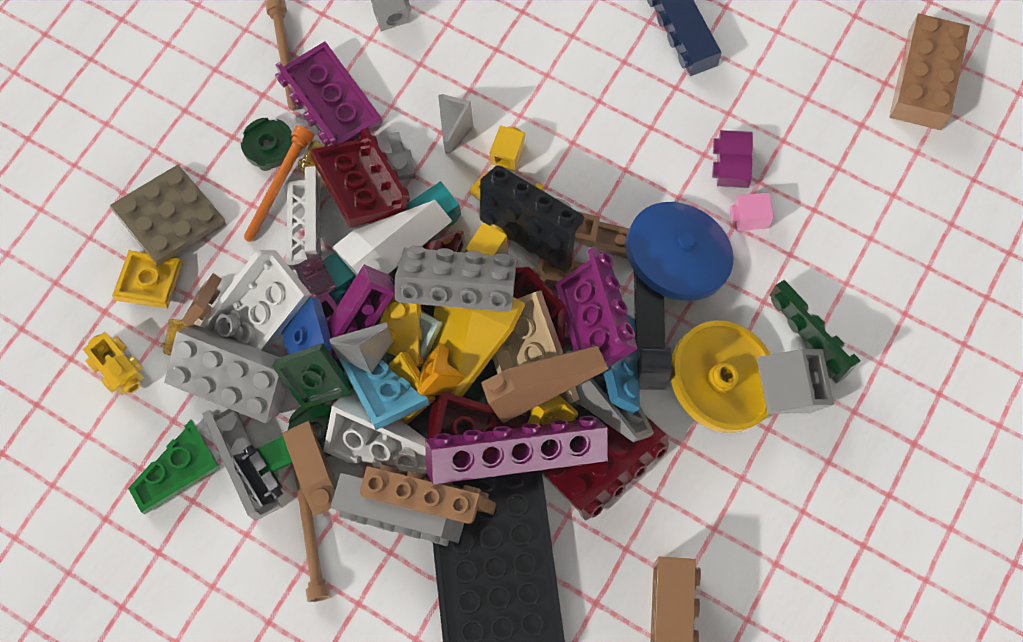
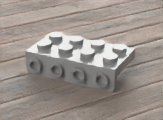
(455, 279)

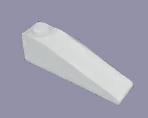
(383, 241)
(354, 438)

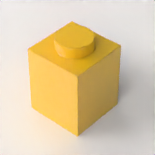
(507, 147)

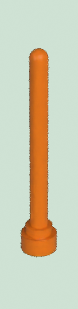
(301, 138)

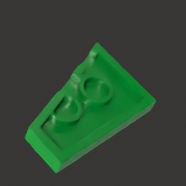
(177, 468)

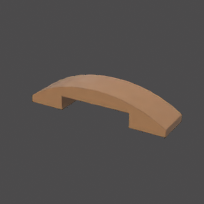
(602, 235)

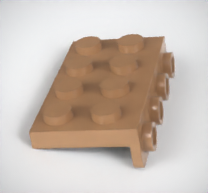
(419, 494)

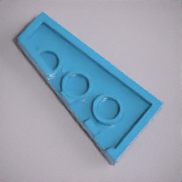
(623, 380)

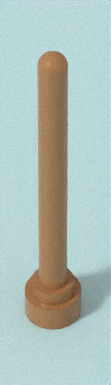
(276, 10)
(317, 587)

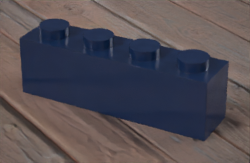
(688, 34)

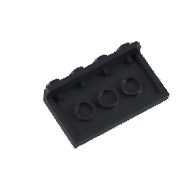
(529, 216)

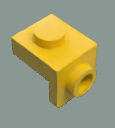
(551, 410)

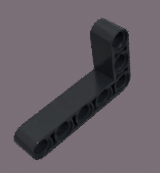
(652, 356)

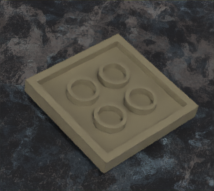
(167, 214)

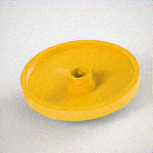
(719, 376)

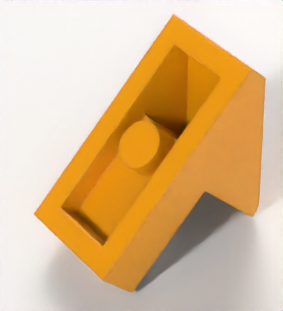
(437, 374)

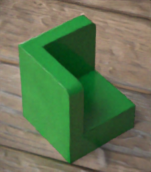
(276, 455)

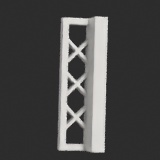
(310, 222)

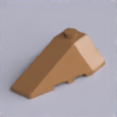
(539, 381)

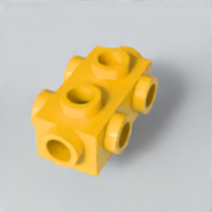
(120, 371)

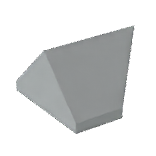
(455, 120)
(363, 347)

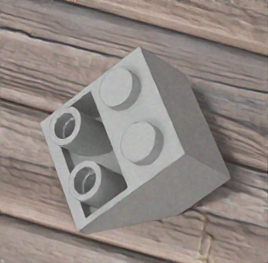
(795, 381)

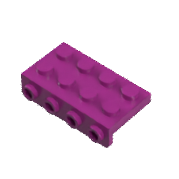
(328, 95)
(596, 309)

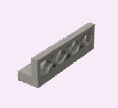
(230, 440)

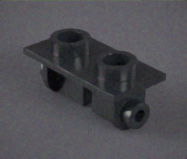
(262, 488)

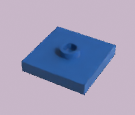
(307, 328)

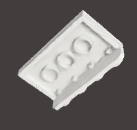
(264, 295)

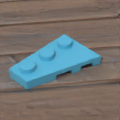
(383, 393)

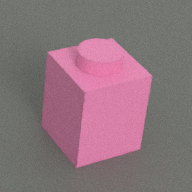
(752, 211)

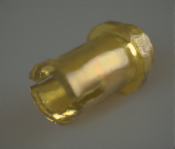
(307, 161)
(173, 326)

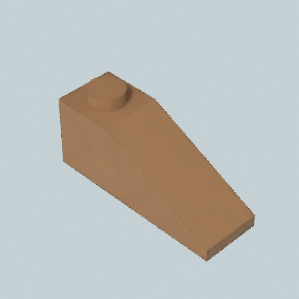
(311, 467)

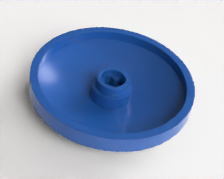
(679, 251)

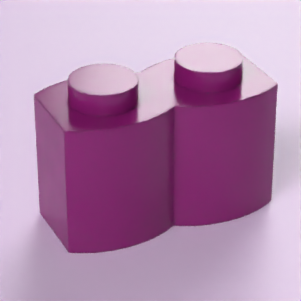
(733, 158)

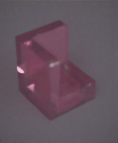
(315, 276)

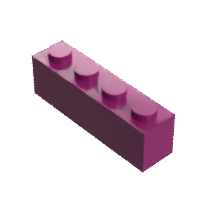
(361, 304)

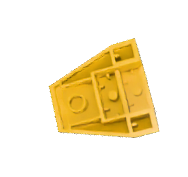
(473, 338)

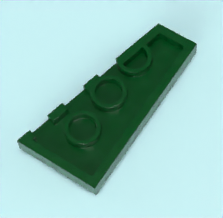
(813, 331)

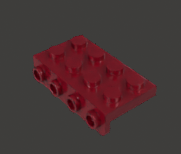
(361, 180)
(594, 484)

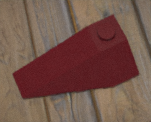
(457, 414)

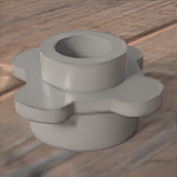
(229, 324)

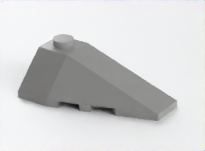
(595, 398)

